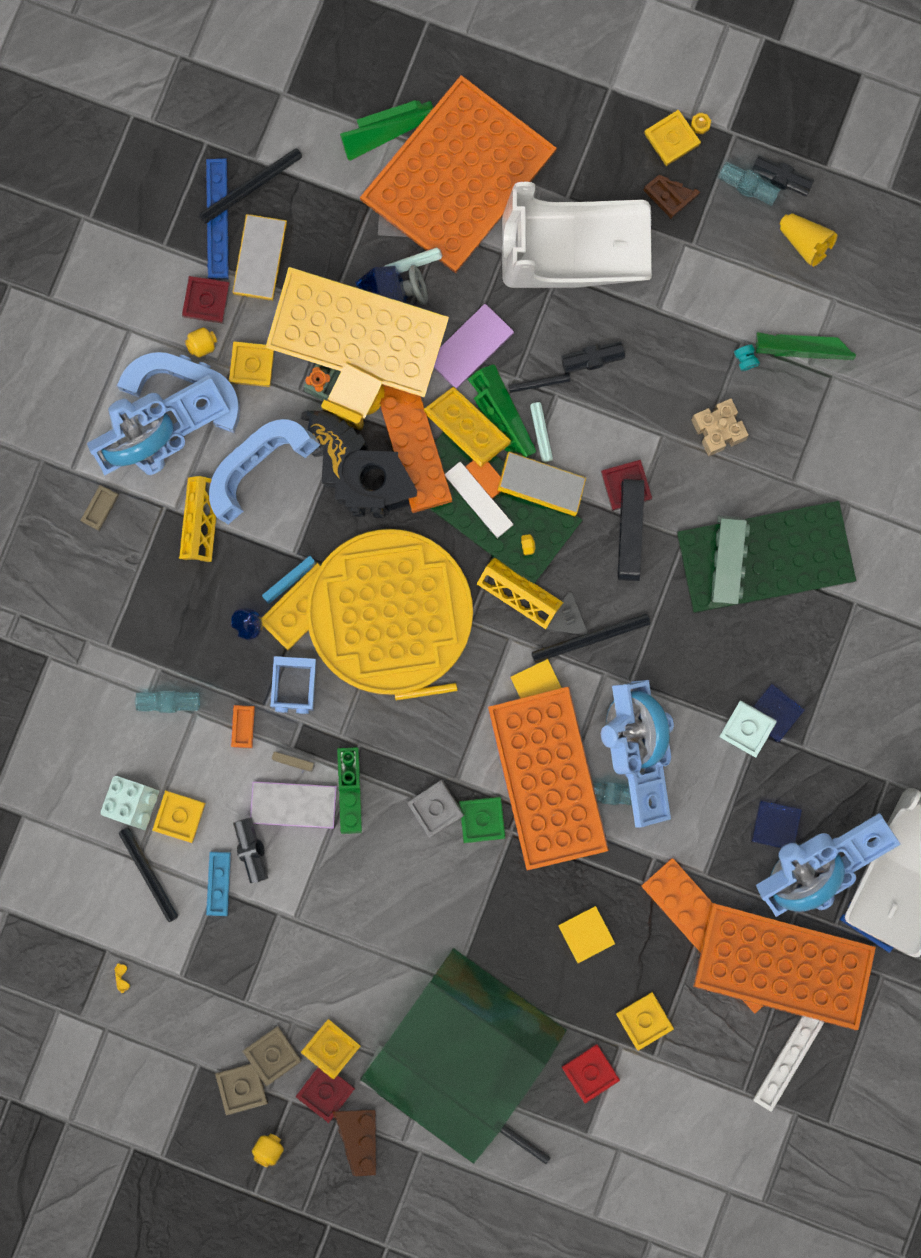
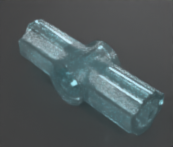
(749, 183)
(167, 701)
(612, 793)

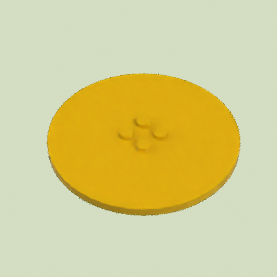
(389, 612)

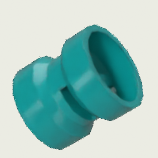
(747, 357)

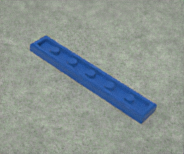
(218, 227)

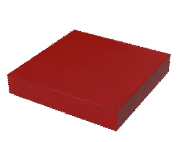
(590, 1073)

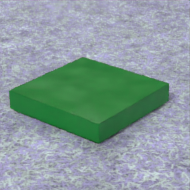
(482, 820)

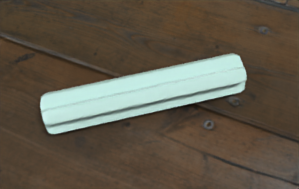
(417, 260)
(541, 432)

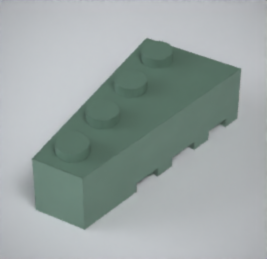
(729, 559)

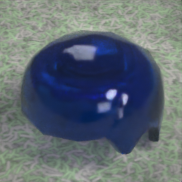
(247, 623)

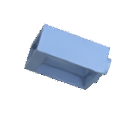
(290, 662)

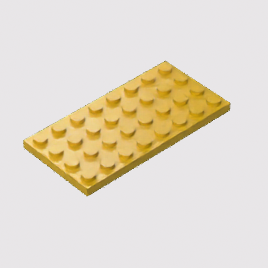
(345, 324)

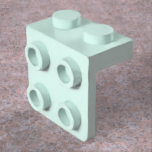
(129, 802)

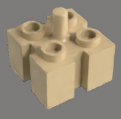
(719, 427)

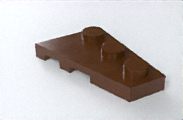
(359, 1139)

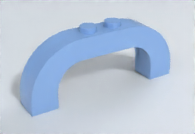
(148, 365)
(248, 455)

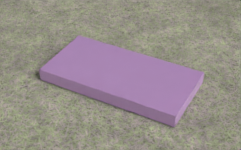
(471, 346)

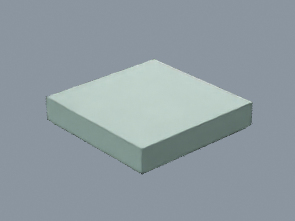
(748, 728)

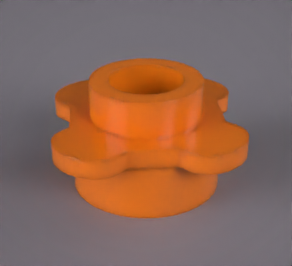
(317, 373)

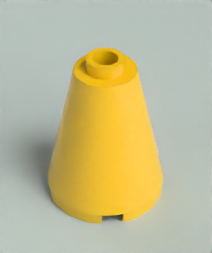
(808, 237)

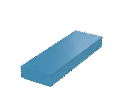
(289, 580)
(218, 883)

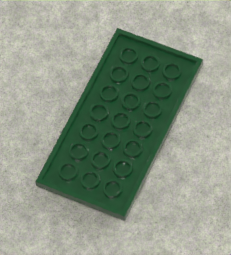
(546, 525)
(784, 557)

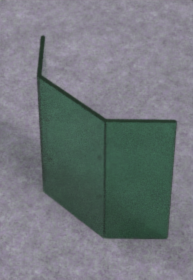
(464, 1056)

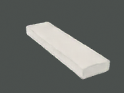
(478, 500)

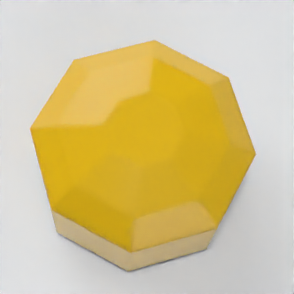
(700, 123)
(528, 544)

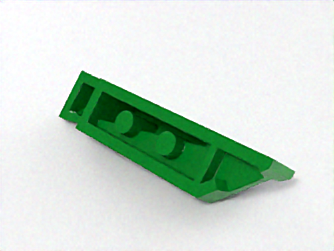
(383, 127)
(803, 346)
(500, 410)

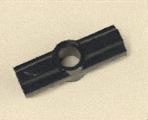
(783, 176)
(593, 357)
(250, 850)

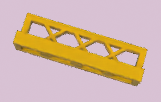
(193, 520)
(521, 589)

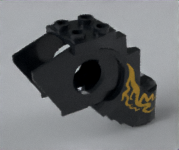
(347, 463)

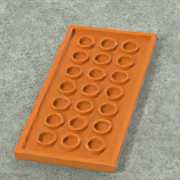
(548, 778)
(784, 967)

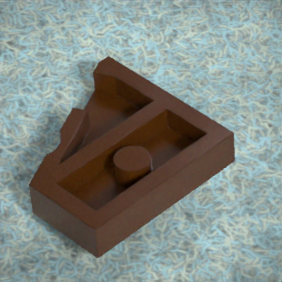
(669, 195)

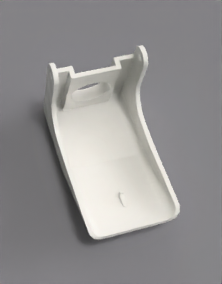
(574, 241)
(890, 888)

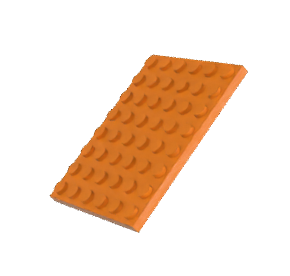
(457, 173)

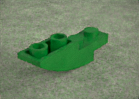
(349, 790)

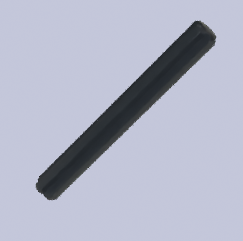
(148, 874)

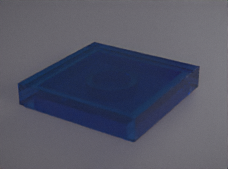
(781, 708)
(776, 824)

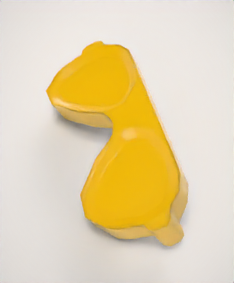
(122, 985)

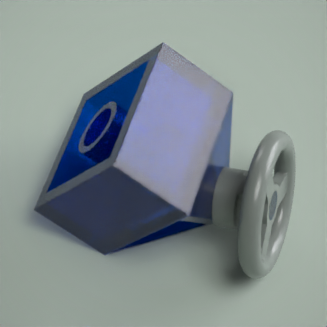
(389, 283)

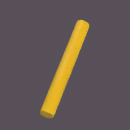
(428, 691)

